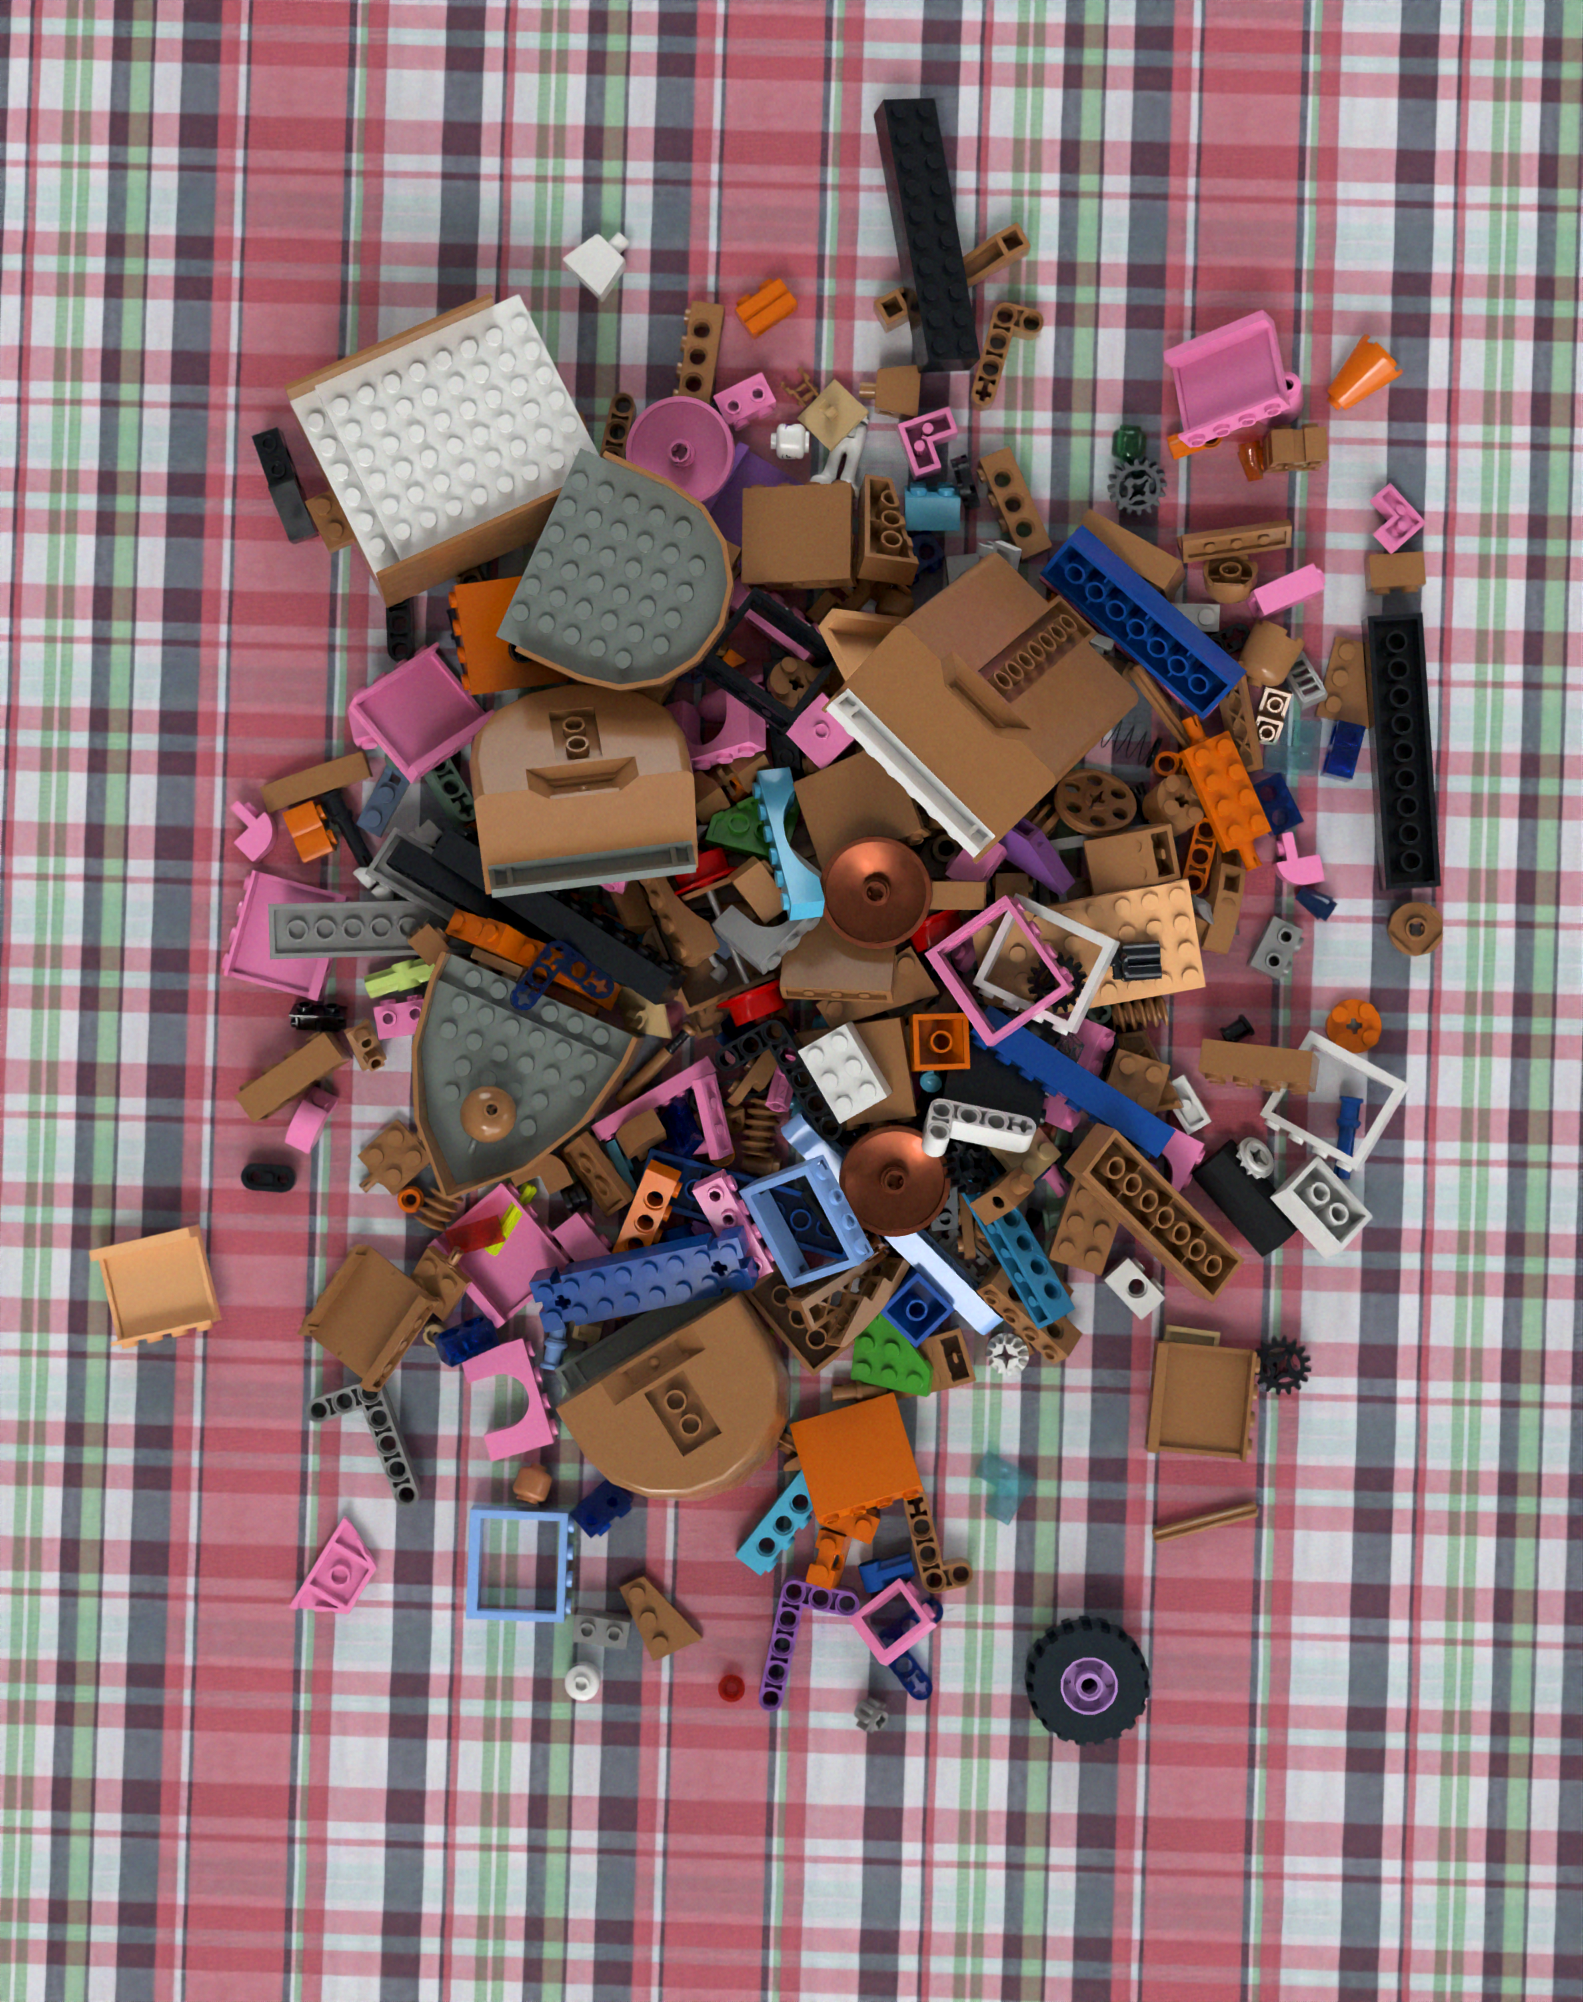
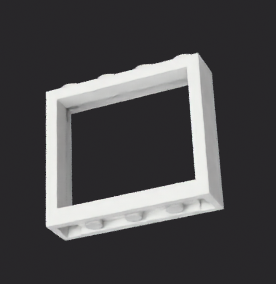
(1095, 978)
(1320, 1147)

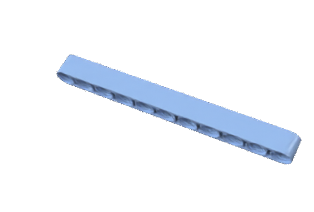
(916, 1248)

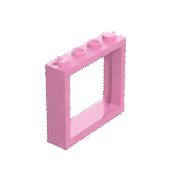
(961, 993)

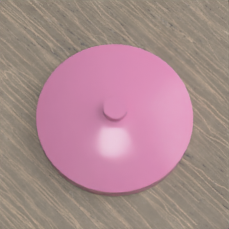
(684, 444)

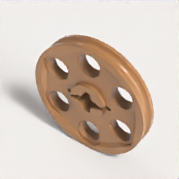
(1089, 794)

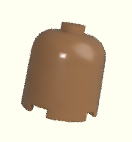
(1269, 654)

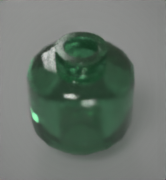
(1129, 441)

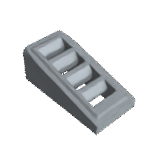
(1310, 699)

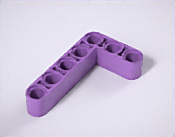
(790, 1630)

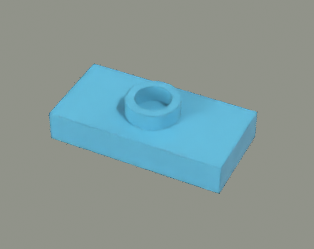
(621, 1163)

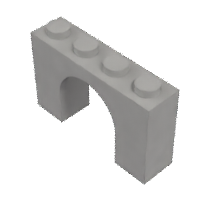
(760, 944)

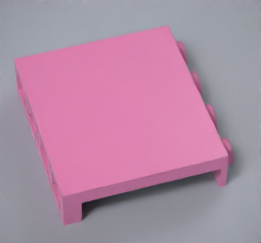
(1228, 378)
(419, 713)
(250, 945)
(503, 1280)

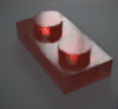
(476, 1234)

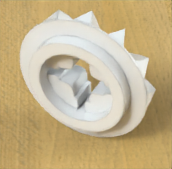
(1263, 1162)
(1014, 1346)

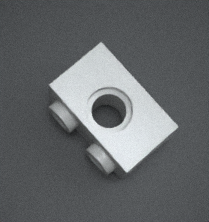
(1119, 1278)

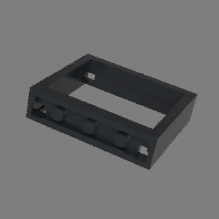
(745, 689)

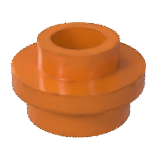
(402, 1199)

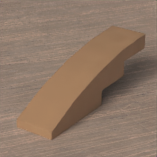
(316, 781)
(861, 1309)

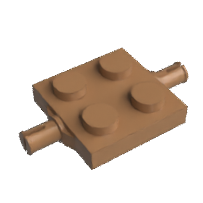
(394, 1158)
(442, 1279)

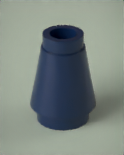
(1316, 903)

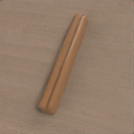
(1159, 704)
(1205, 1522)

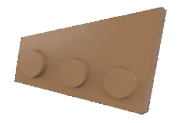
(1345, 684)
(658, 1622)

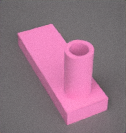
(713, 1118)

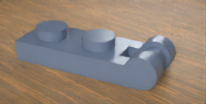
(383, 802)

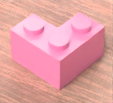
(921, 436)

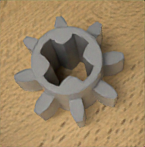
(871, 1715)

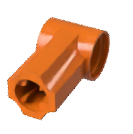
(1180, 449)

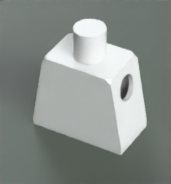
(598, 263)

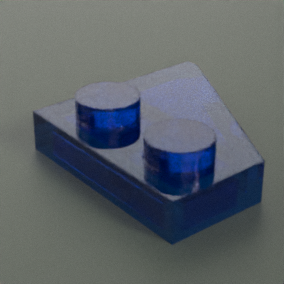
(681, 1129)

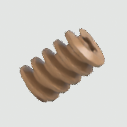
(1139, 1012)
(760, 1129)
(438, 1210)

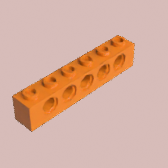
(659, 1179)

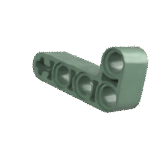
(448, 776)

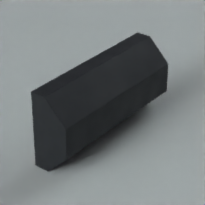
(1244, 1199)

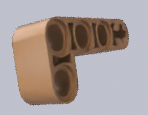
(997, 357)
(934, 1563)

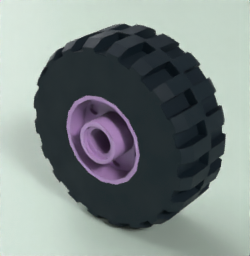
(1093, 1708)

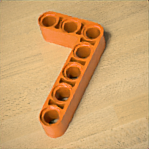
(1195, 841)

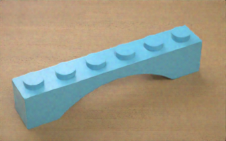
(800, 888)

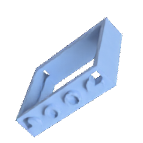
(780, 1239)
(475, 1551)

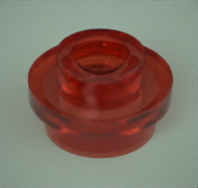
(731, 1696)

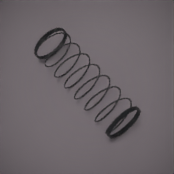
(1156, 746)

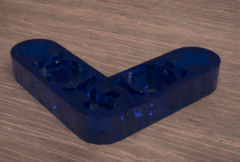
(563, 966)
(895, 1631)

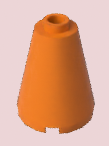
(1362, 374)

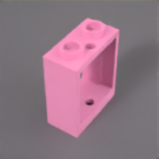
(1286, 592)
(888, 1655)

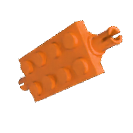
(1225, 791)

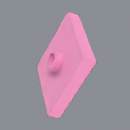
(819, 734)

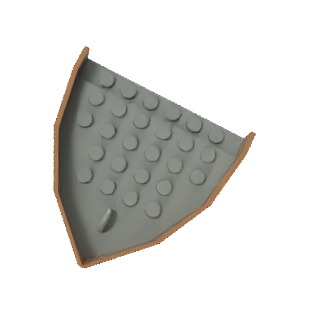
(547, 1058)

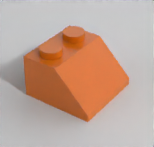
(939, 1042)

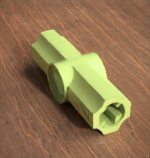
(399, 978)

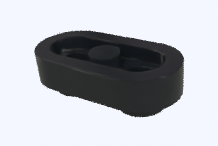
(269, 1177)

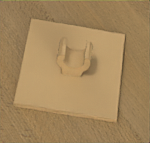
(833, 415)
(642, 1015)

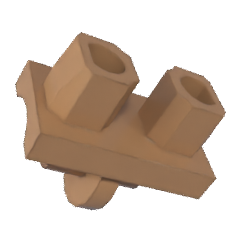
(366, 1046)

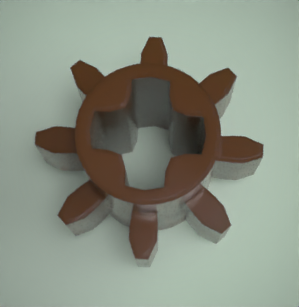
(879, 1246)

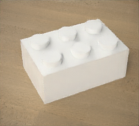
(845, 1072)
(1321, 1207)

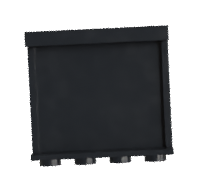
(996, 1084)

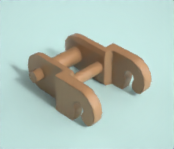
(801, 401)

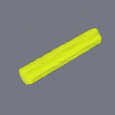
(513, 1215)

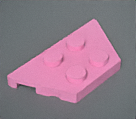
(338, 1573)

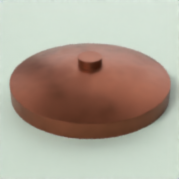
(876, 891)
(893, 1182)

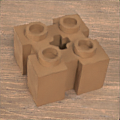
(1295, 449)

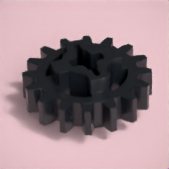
(1144, 493)
(1046, 985)
(968, 1165)
(1292, 1372)

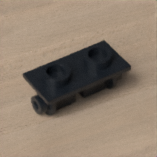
(306, 1015)

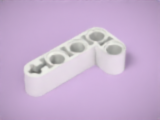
(974, 1125)

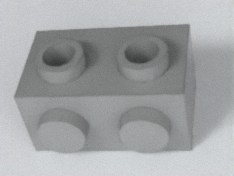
(1275, 948)

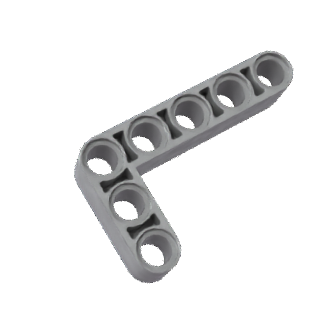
(378, 1430)

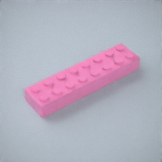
(657, 1097)

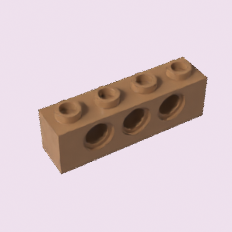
(710, 317)
(1004, 464)
(1053, 1341)

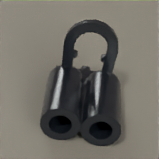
(1137, 961)

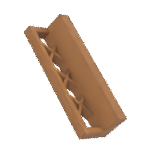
(1235, 541)
(1239, 720)
(824, 1288)

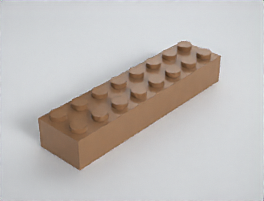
(1154, 1212)
(1084, 1225)

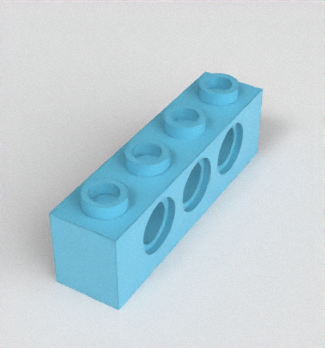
(750, 1550)

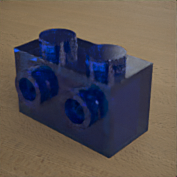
(601, 1507)

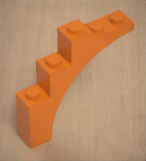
(521, 950)

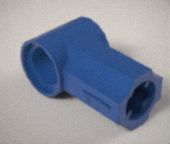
(879, 1573)

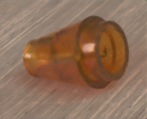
(1251, 459)

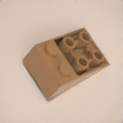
(1132, 858)
(948, 1357)

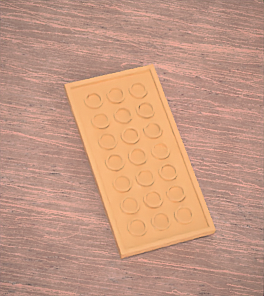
(1129, 916)

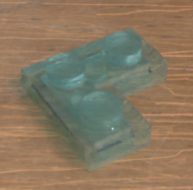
(1301, 756)
(1011, 1486)

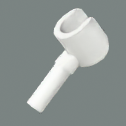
(720, 973)

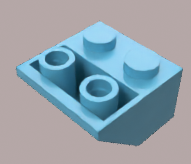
(932, 506)

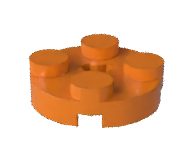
(1341, 1015)

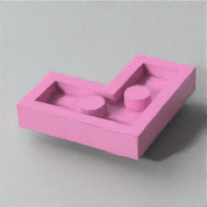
(1400, 517)

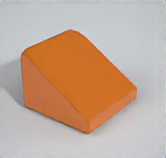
(734, 659)

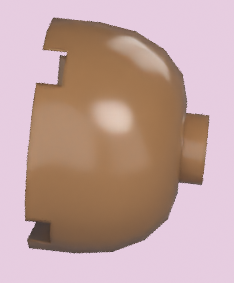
(1230, 578)
(479, 1123)

